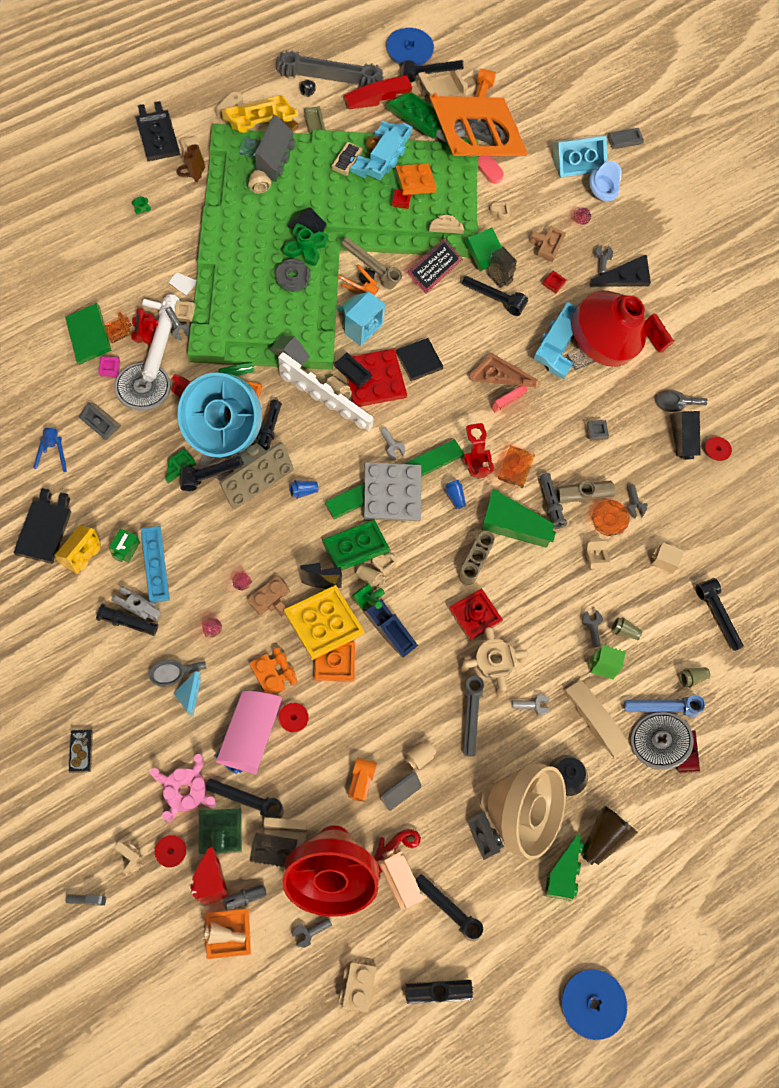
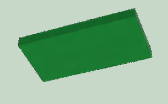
(416, 112)

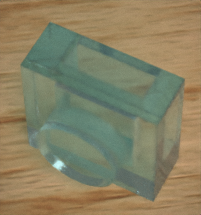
(249, 147)

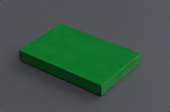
(88, 333)
(356, 545)

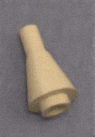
(218, 934)

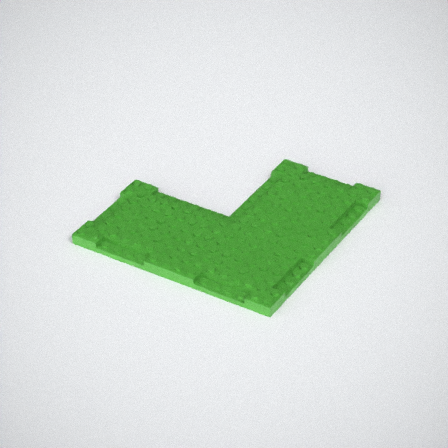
(244, 236)

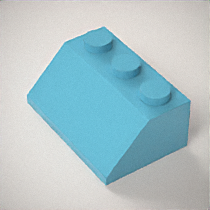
(579, 154)

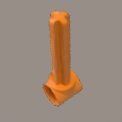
(485, 81)

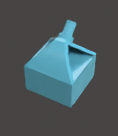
(362, 316)

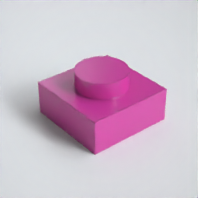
(109, 367)

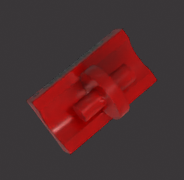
(144, 327)

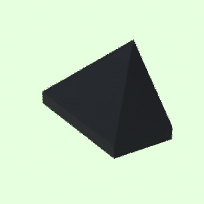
(308, 218)

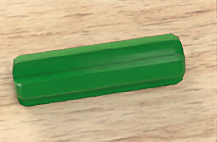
(239, 369)

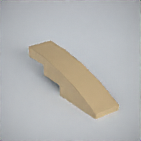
(598, 719)

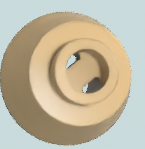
(259, 182)

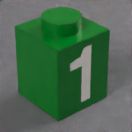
(124, 546)

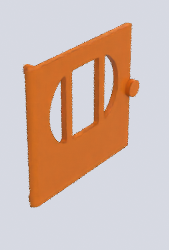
(452, 108)

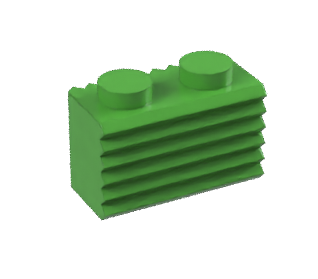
(607, 662)

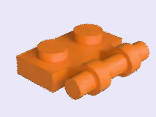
(267, 674)

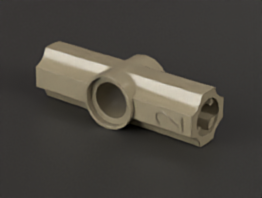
(596, 490)

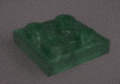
(220, 830)

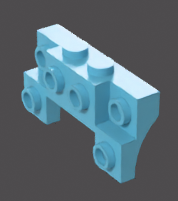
(386, 151)
(556, 342)

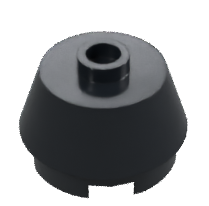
(573, 773)

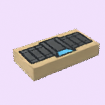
(346, 158)

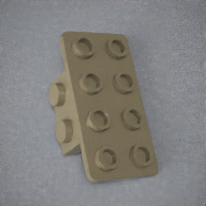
(259, 472)

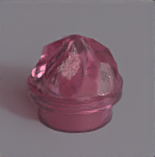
(582, 216)
(241, 581)
(211, 627)

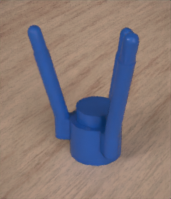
(49, 439)

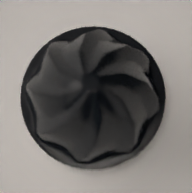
(307, 88)
(371, 273)

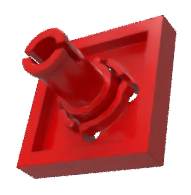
(479, 609)

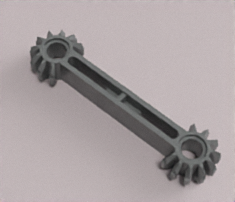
(294, 64)

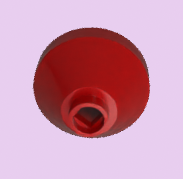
(610, 327)
(331, 874)

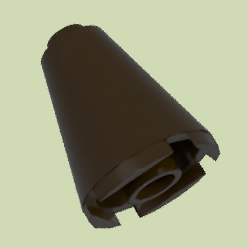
(606, 836)

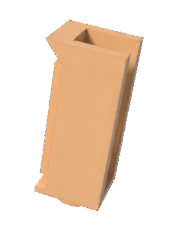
(400, 879)

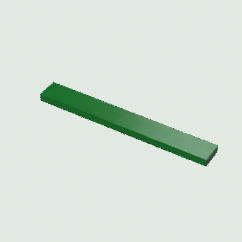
(429, 462)

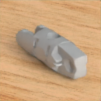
(144, 608)

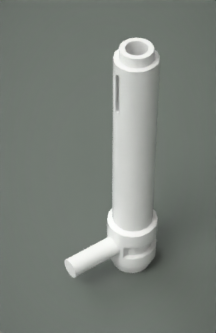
(160, 336)

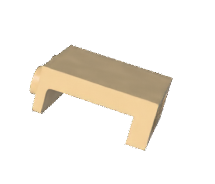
(444, 84)

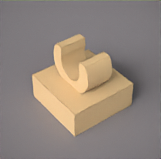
(184, 311)

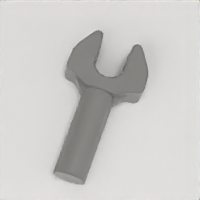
(392, 444)
(533, 705)

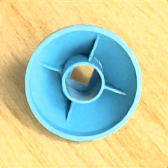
(204, 414)

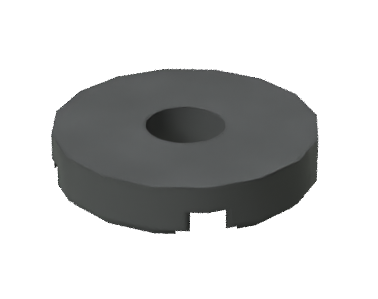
(296, 283)

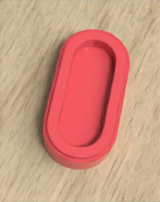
(490, 169)

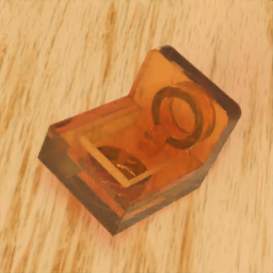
(118, 329)

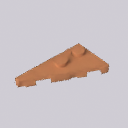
(499, 371)

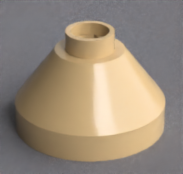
(527, 808)

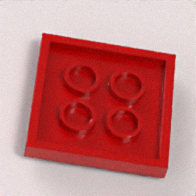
(386, 381)

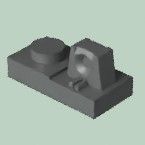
(487, 842)

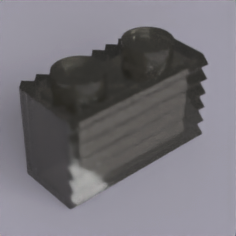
(502, 267)
(271, 849)

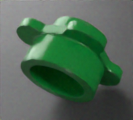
(141, 205)

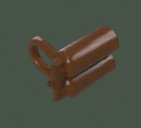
(194, 163)

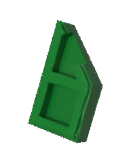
(176, 463)

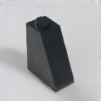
(686, 433)

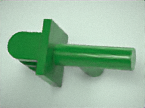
(366, 597)

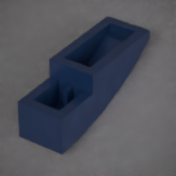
(391, 629)

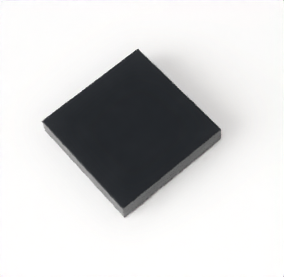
(419, 359)

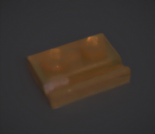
(516, 466)

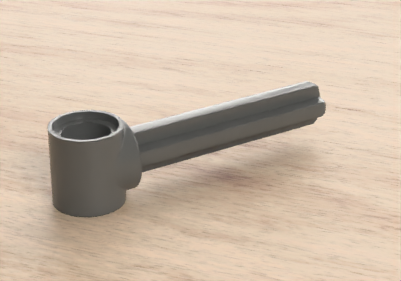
(472, 715)

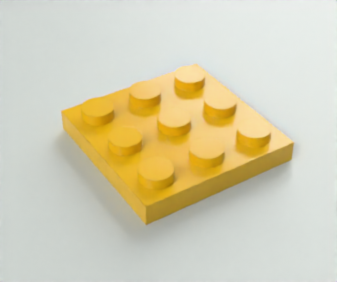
(323, 622)

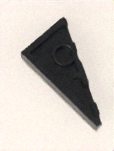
(627, 275)

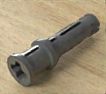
(554, 508)

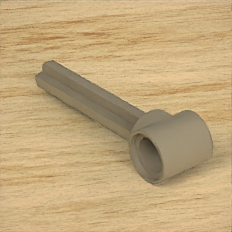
(389, 277)

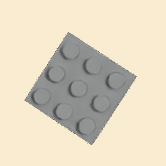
(392, 492)

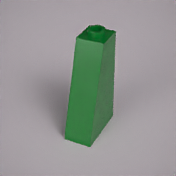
(516, 521)

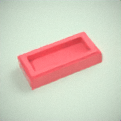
(509, 398)

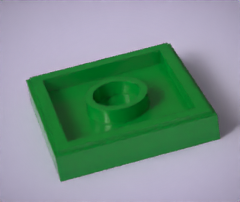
(482, 247)

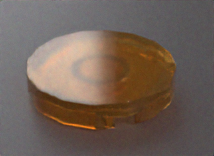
(610, 518)

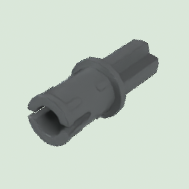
(244, 897)

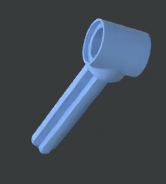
(667, 705)

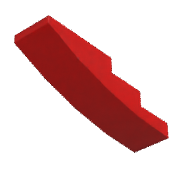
(378, 91)

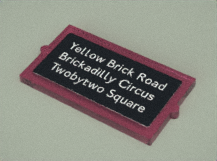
(435, 265)

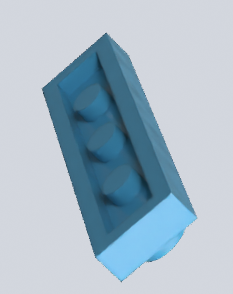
(155, 564)

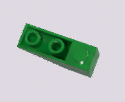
(562, 876)

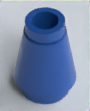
(303, 488)
(456, 494)

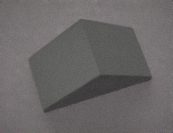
(292, 348)

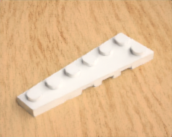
(291, 372)

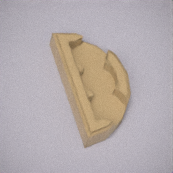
(446, 224)

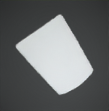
(182, 283)

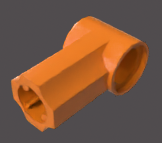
(363, 774)

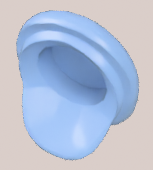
(605, 181)

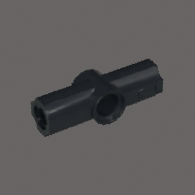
(423, 992)

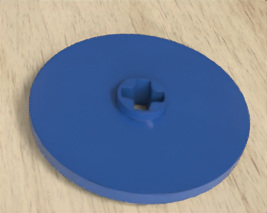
(419, 42)
(588, 1021)

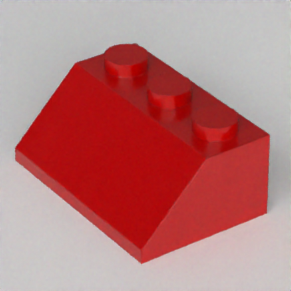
(208, 880)

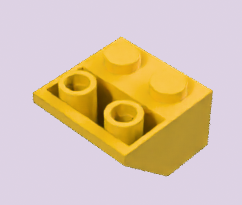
(79, 549)

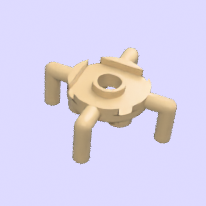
(490, 669)

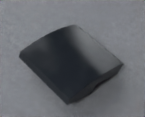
(313, 576)

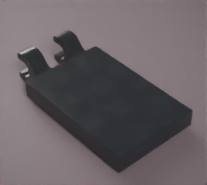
(157, 133)
(44, 528)

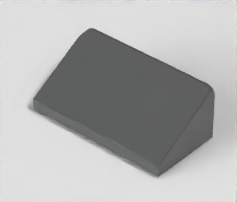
(99, 420)
(401, 791)

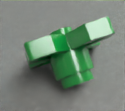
(306, 244)

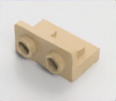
(358, 988)

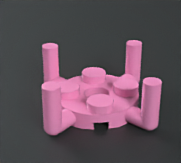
(179, 778)

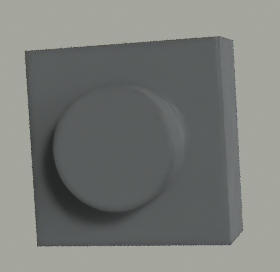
(597, 430)

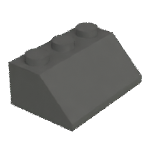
(275, 148)

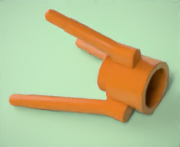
(368, 287)

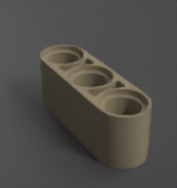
(478, 549)

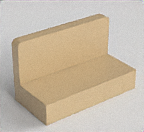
(286, 828)

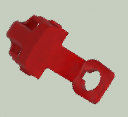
(478, 455)

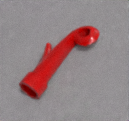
(395, 842)

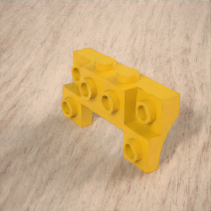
(247, 115)

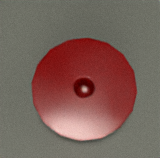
(718, 448)
(293, 717)
(170, 851)

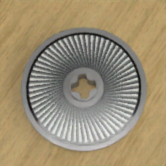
(139, 398)
(662, 755)

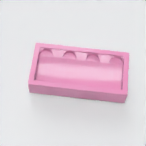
(249, 731)

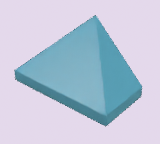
(188, 693)

